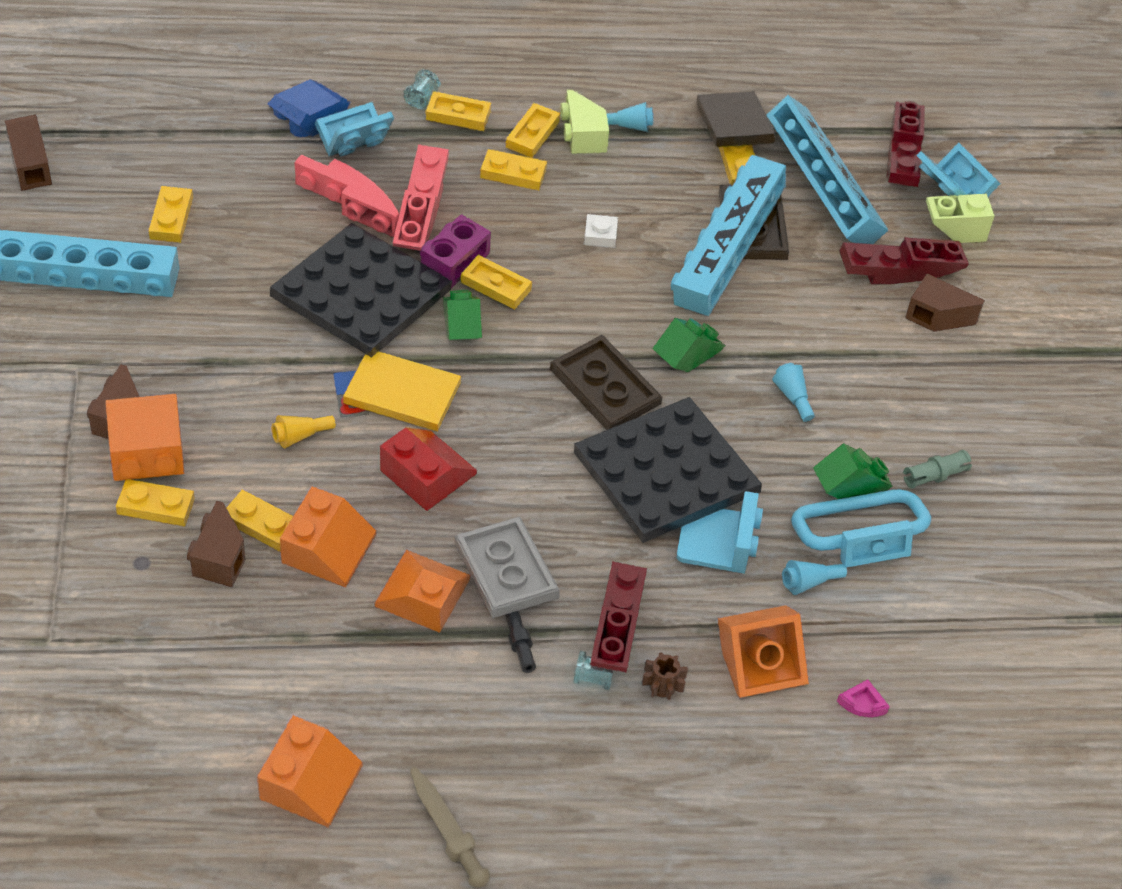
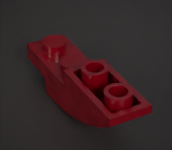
(905, 144)
(905, 262)
(618, 617)

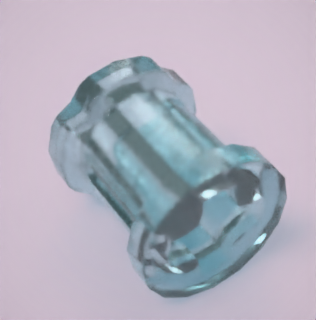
(419, 92)
(592, 674)

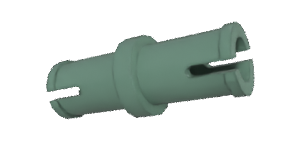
(937, 469)

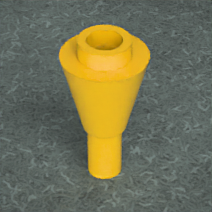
(292, 429)

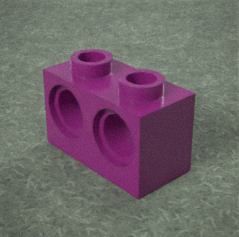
(456, 248)

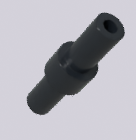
(520, 641)

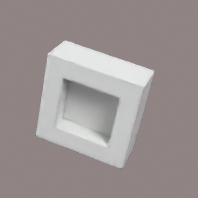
(601, 231)

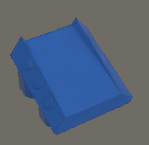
(305, 105)

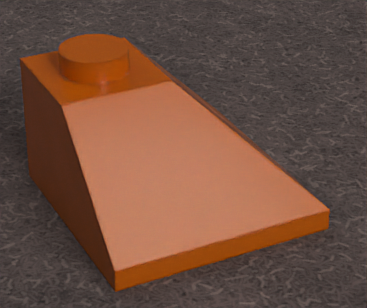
(422, 591)

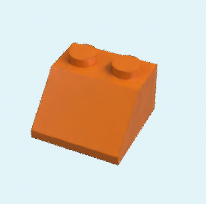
(145, 437)
(326, 537)
(764, 650)
(308, 772)

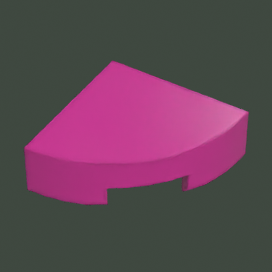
(863, 700)

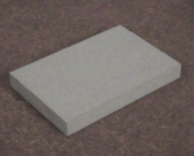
(506, 567)

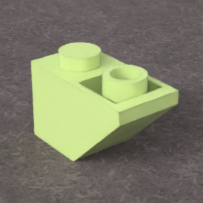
(586, 124)
(962, 216)

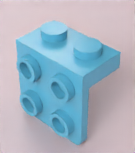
(353, 128)
(959, 173)
(722, 538)

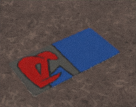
(342, 381)

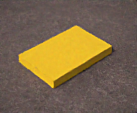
(402, 390)

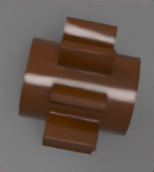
(664, 676)

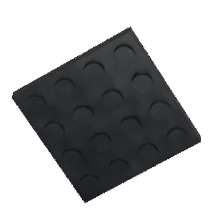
(360, 289)
(666, 469)

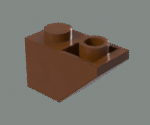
(28, 152)
(943, 306)
(115, 387)
(219, 548)

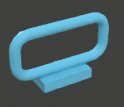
(868, 543)

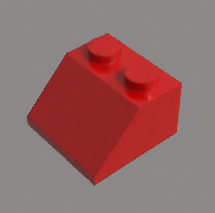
(423, 466)

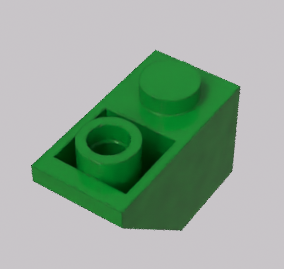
(462, 315)
(688, 344)
(852, 473)

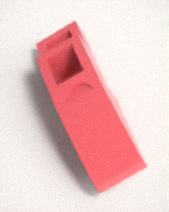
(359, 195)
(421, 198)

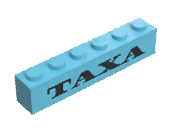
(827, 172)
(728, 235)

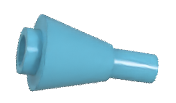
(634, 117)
(791, 382)
(802, 576)

